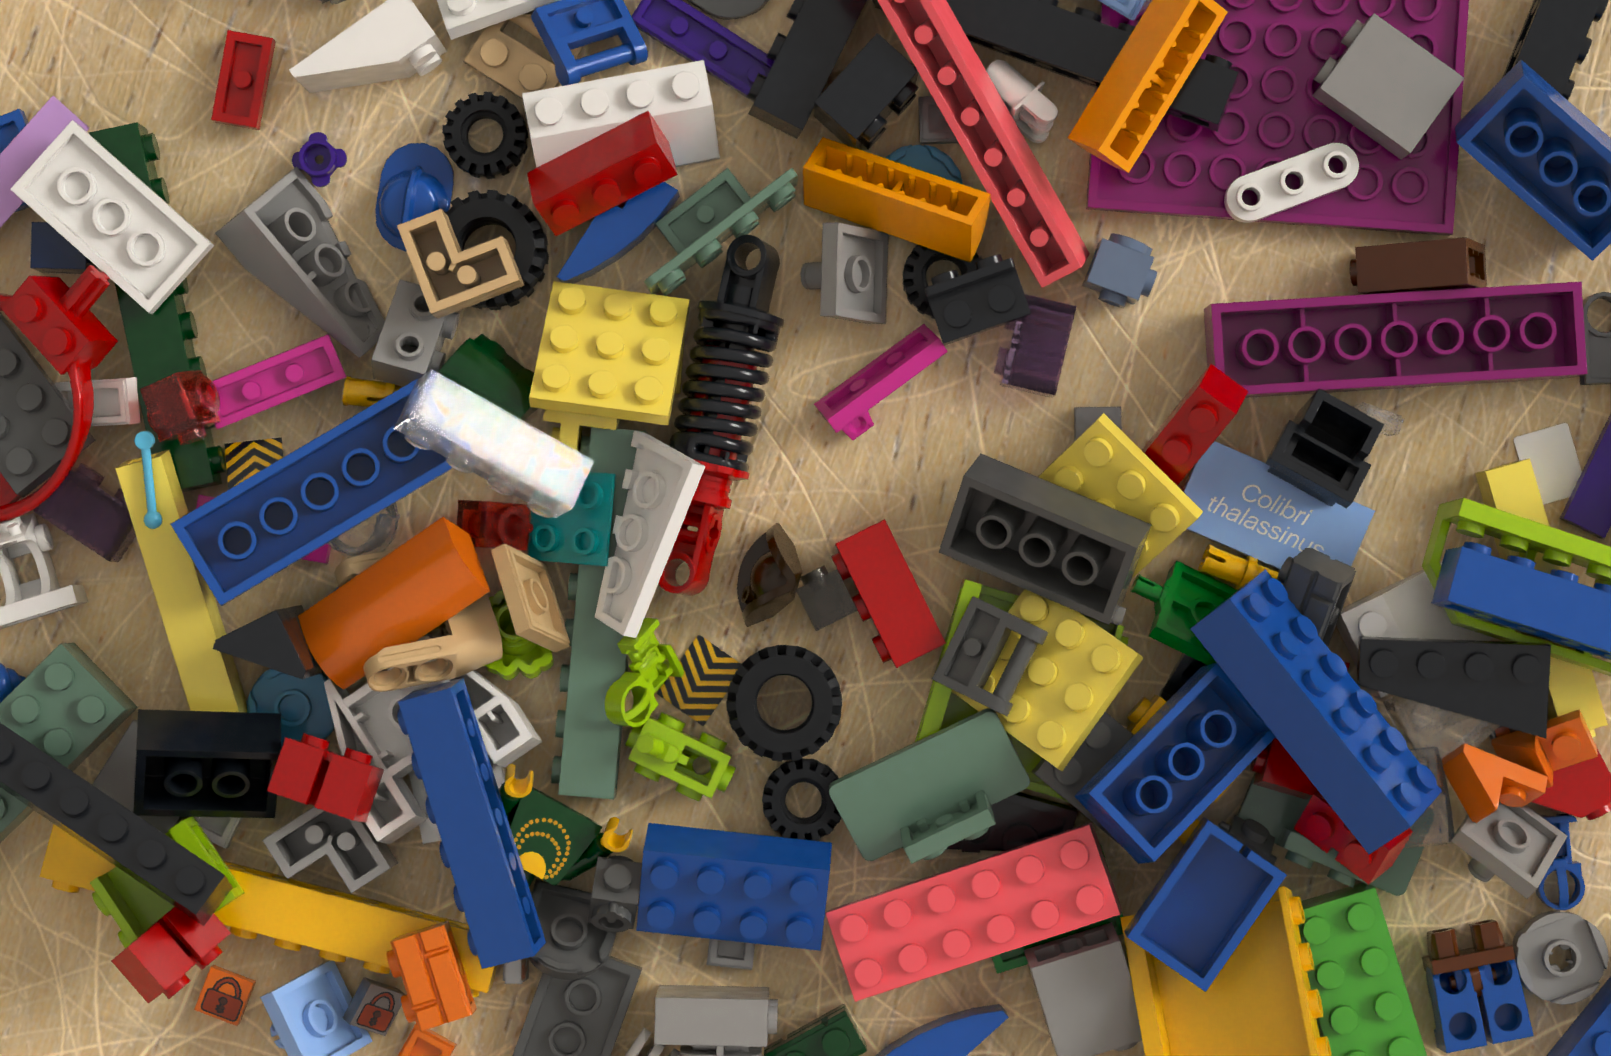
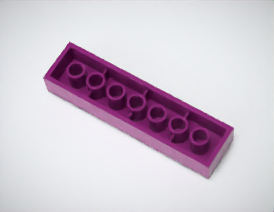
(1399, 339)

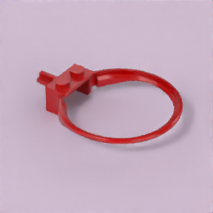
(73, 342)

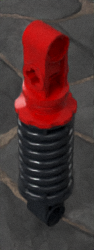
(720, 402)

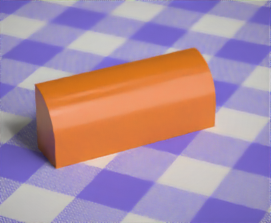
(394, 601)

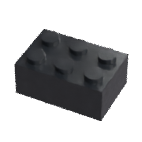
(206, 763)

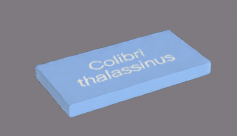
(1266, 515)

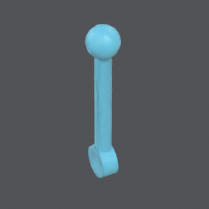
(144, 441)

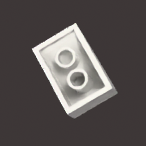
(379, 47)
(1400, 612)

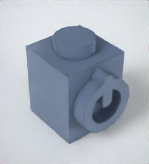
(1121, 270)

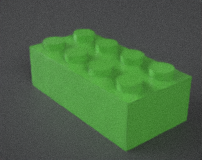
(1358, 976)

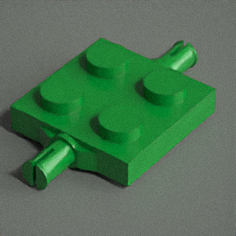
(1180, 605)

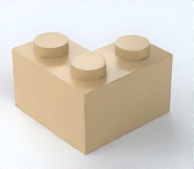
(456, 277)

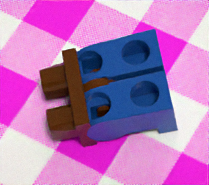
(1475, 989)

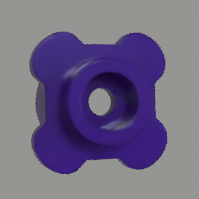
(317, 146)

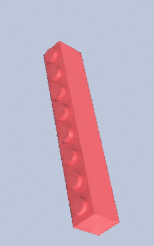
(988, 136)

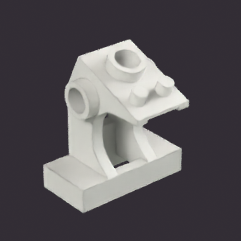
(38, 596)

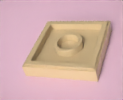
(530, 598)

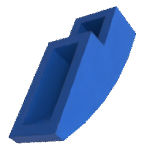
(617, 232)
(950, 1034)

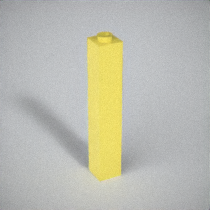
(1516, 491)
(181, 591)

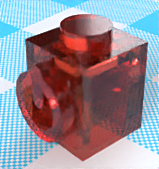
(182, 406)
(495, 523)

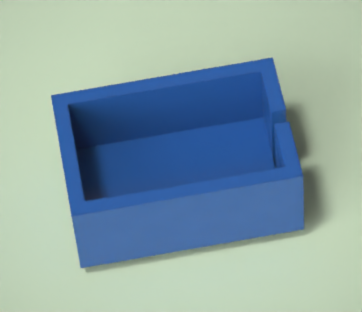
(1204, 904)

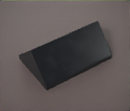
(273, 643)

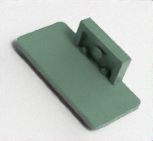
(709, 219)
(931, 790)
(1280, 814)

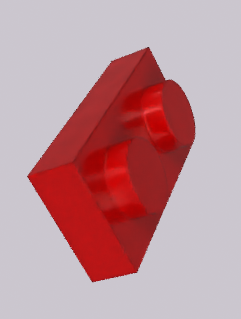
(243, 80)

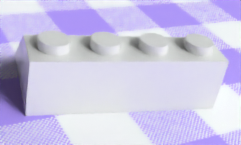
(582, 111)

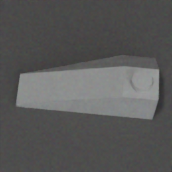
(296, 254)

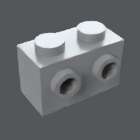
(411, 338)

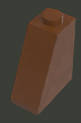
(1419, 266)

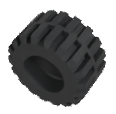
(519, 220)
(778, 743)

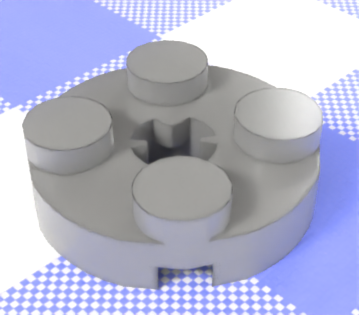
(1547, 980)

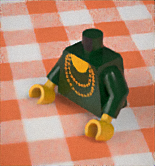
(553, 837)

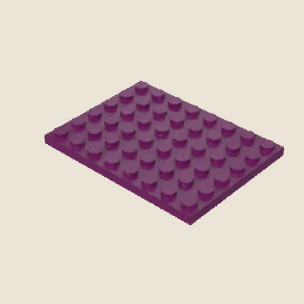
(1275, 118)

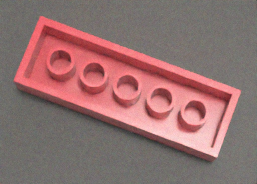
(974, 912)

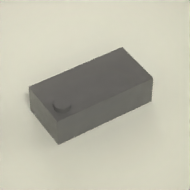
(1044, 538)

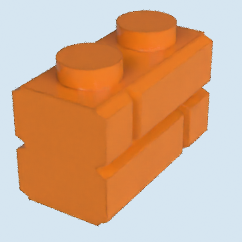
(432, 976)

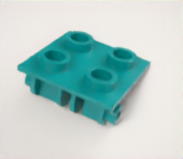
(581, 533)

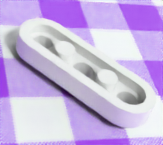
(1272, 191)

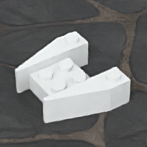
(370, 725)

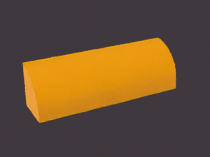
(1146, 79)
(895, 199)

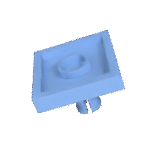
(310, 1015)

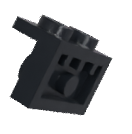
(977, 299)

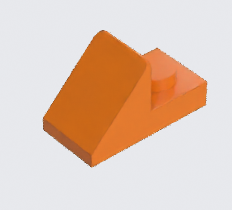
(1565, 744)
(1486, 779)

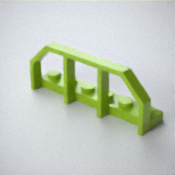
(1526, 538)

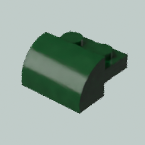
(491, 374)

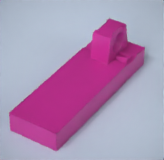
(277, 380)
(849, 403)

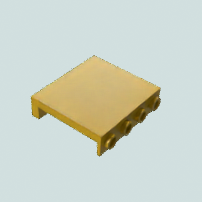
(1252, 1007)

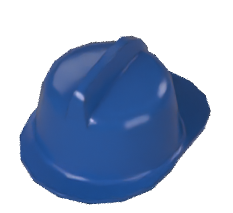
(411, 185)

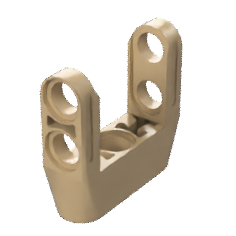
(467, 642)

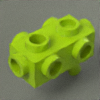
(667, 751)

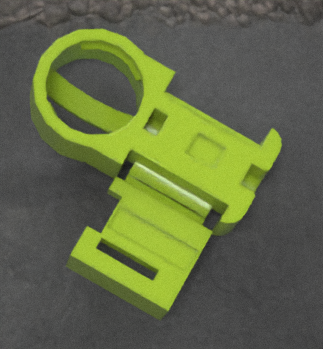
(648, 675)

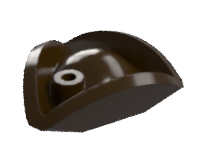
(768, 576)

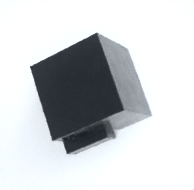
(1325, 449)

